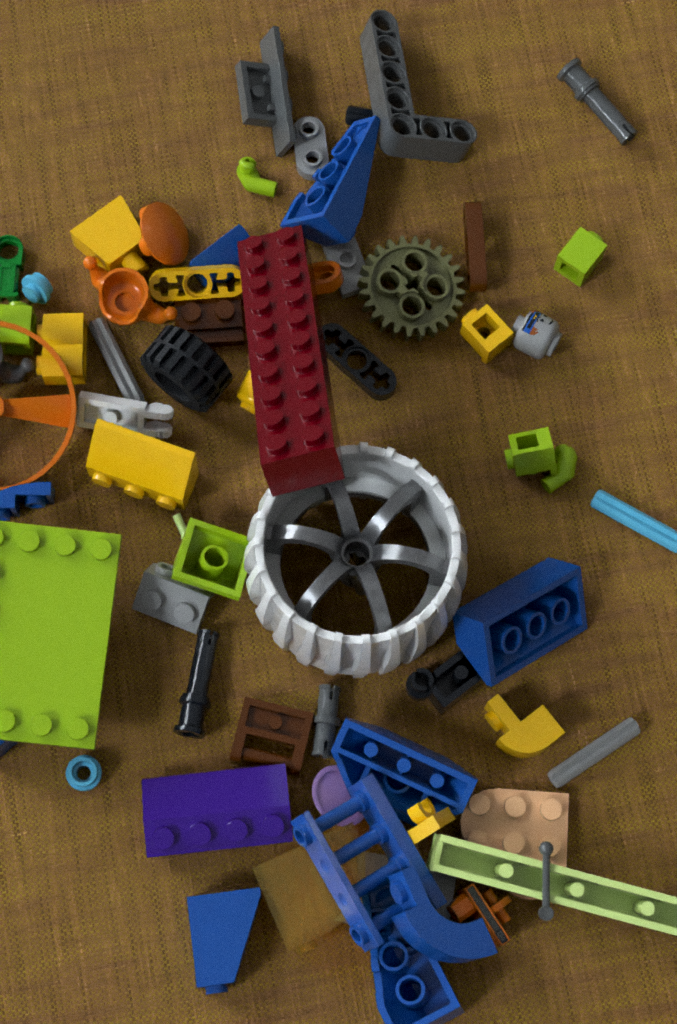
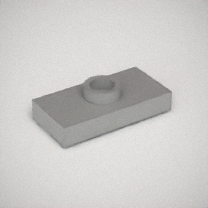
(350, 260)

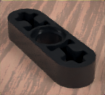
(380, 371)

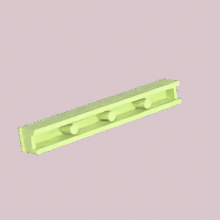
(567, 886)

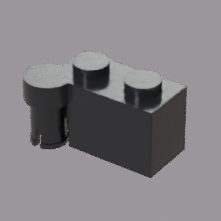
(446, 684)

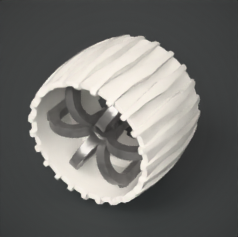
(401, 487)

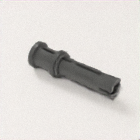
(588, 91)

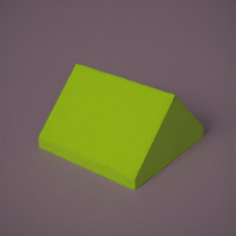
(211, 559)

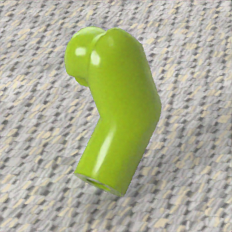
(251, 179)
(566, 464)

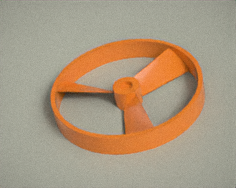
(51, 410)

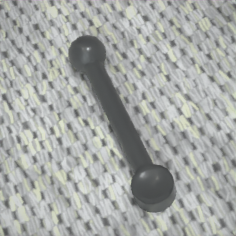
(546, 912)

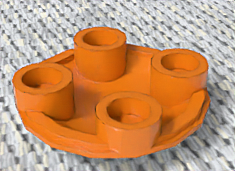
(163, 234)

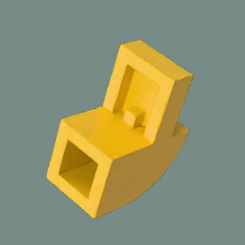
(523, 737)

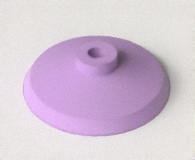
(330, 792)

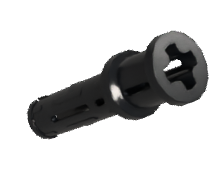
(195, 699)

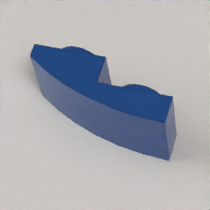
(32, 494)

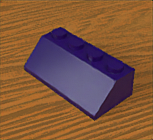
(216, 810)

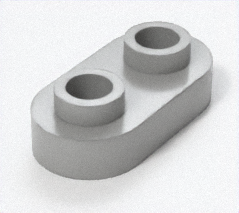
(310, 146)

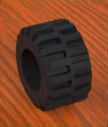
(186, 368)

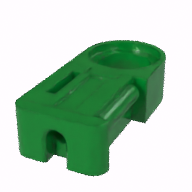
(11, 269)

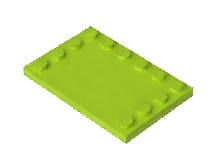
(54, 631)

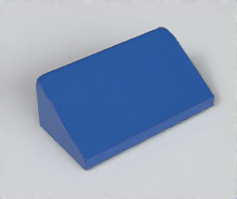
(220, 252)

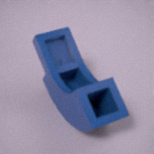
(429, 930)

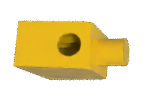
(111, 237)

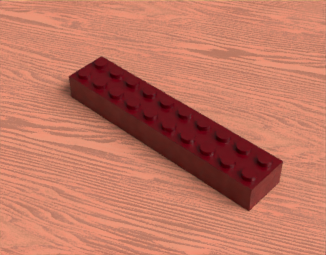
(288, 363)

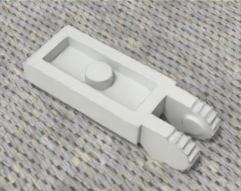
(125, 413)

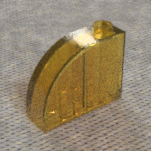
(299, 895)

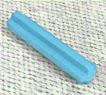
(635, 519)

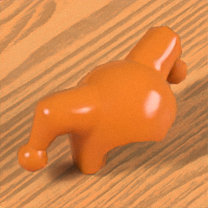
(126, 296)

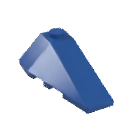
(338, 195)
(407, 982)

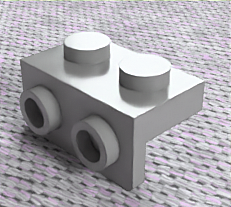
(171, 599)

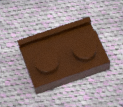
(212, 320)

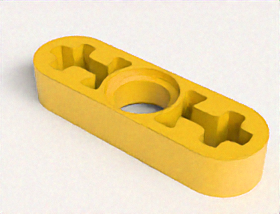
(188, 294)

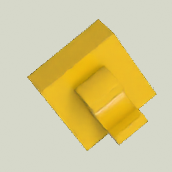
(427, 820)

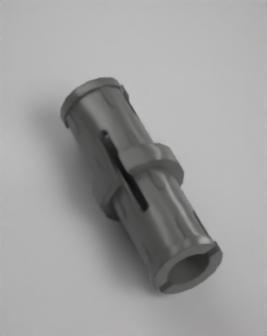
(326, 721)

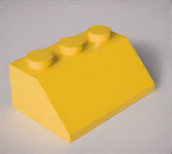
(141, 465)

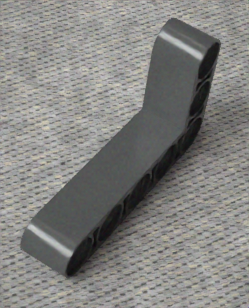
(400, 129)

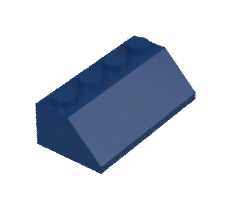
(521, 619)

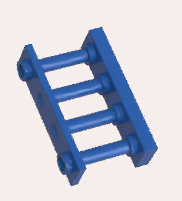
(385, 831)

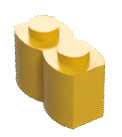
(68, 337)

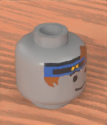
(536, 334)

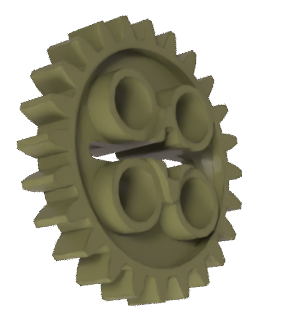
(388, 304)

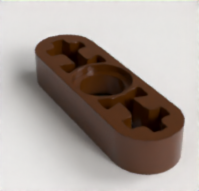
(474, 247)

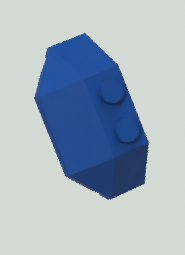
(401, 768)

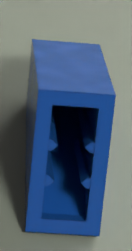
(220, 935)

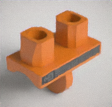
(472, 903)

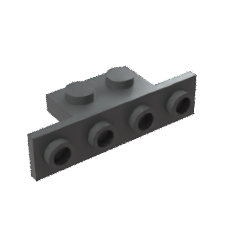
(265, 92)

